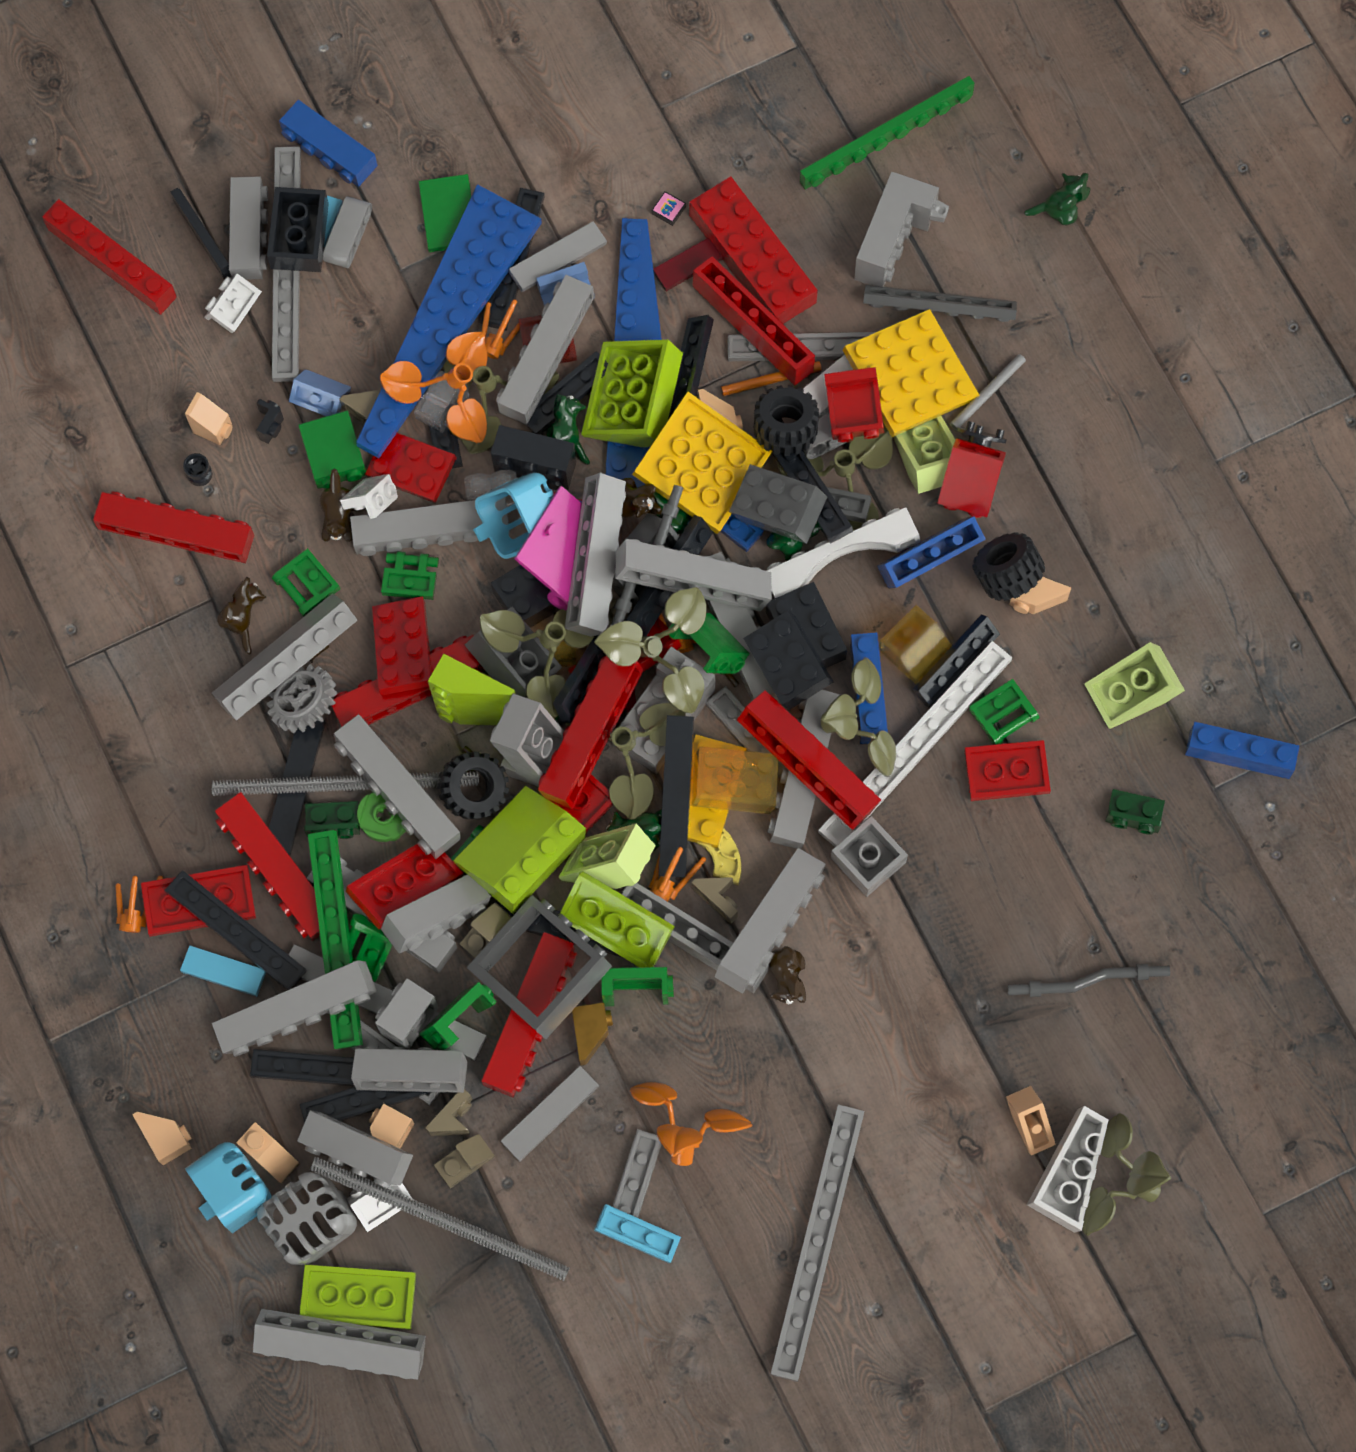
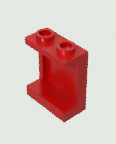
(854, 404)
(971, 478)

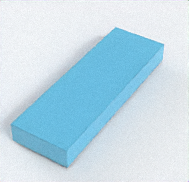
(223, 971)
(637, 1233)

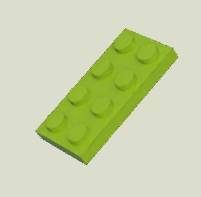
(616, 921)
(359, 1296)

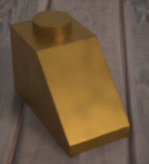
(591, 1029)

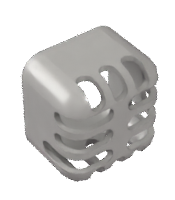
(343, 1224)

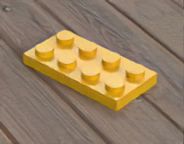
(707, 823)

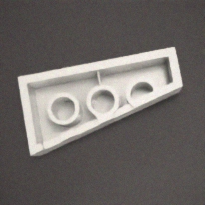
(1068, 1178)

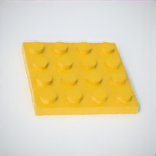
(914, 372)
(702, 456)

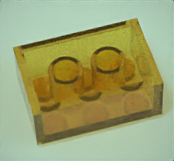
(735, 780)

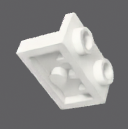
(232, 303)
(371, 493)
(371, 1210)

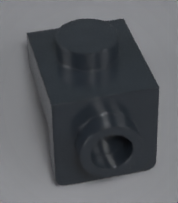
(271, 423)

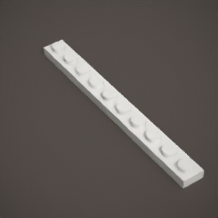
(928, 731)

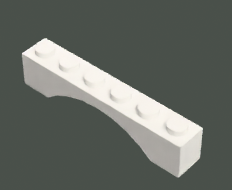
(889, 533)

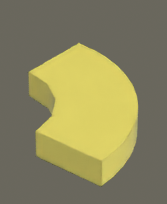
(726, 858)

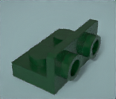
(1135, 812)
(333, 816)

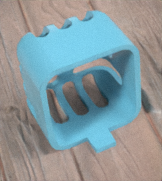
(530, 504)
(223, 1191)

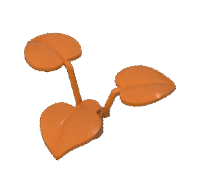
(465, 352)
(681, 1140)

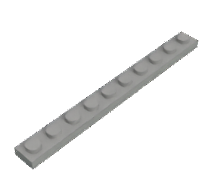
(286, 283)
(817, 1243)

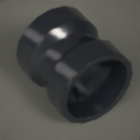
(195, 464)

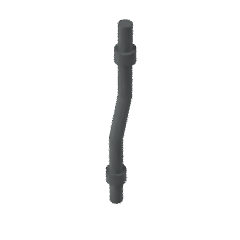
(669, 513)
(1036, 988)

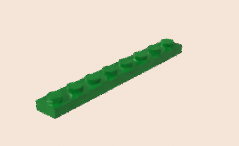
(882, 135)
(334, 928)

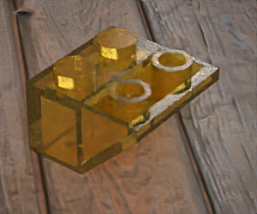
(915, 644)

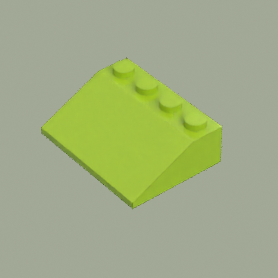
(634, 394)
(466, 694)
(521, 848)

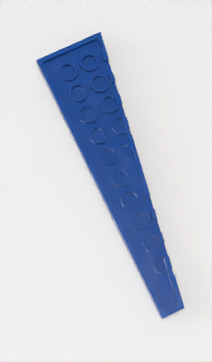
(471, 270)
(635, 320)

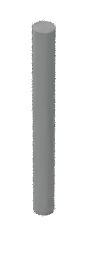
(987, 392)

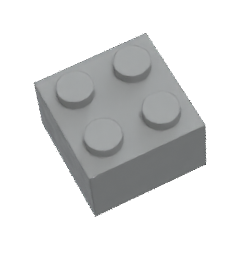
(869, 856)
(406, 1014)

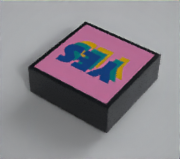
(668, 208)

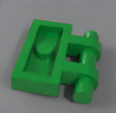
(410, 583)

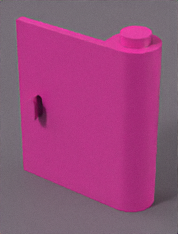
(552, 546)

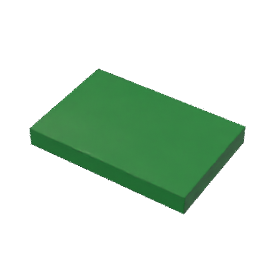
(443, 208)

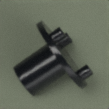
(979, 437)

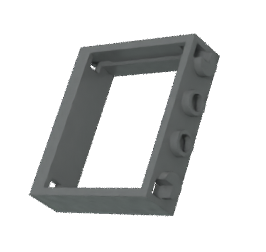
(573, 991)

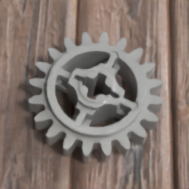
(305, 701)

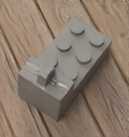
(901, 206)
(526, 739)
(645, 751)

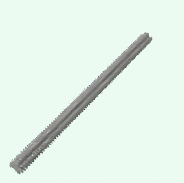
(322, 784)
(443, 1220)

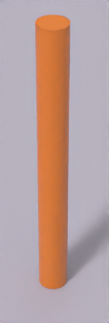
(759, 381)

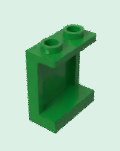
(332, 445)
(724, 650)
(636, 979)
(438, 1033)

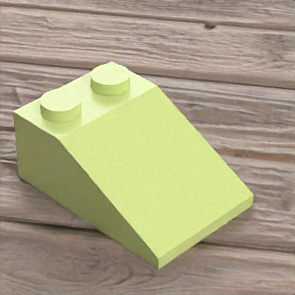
(926, 453)
(1134, 685)
(611, 857)

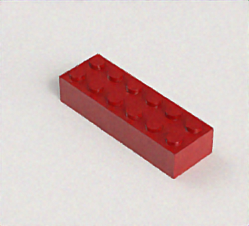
(752, 250)

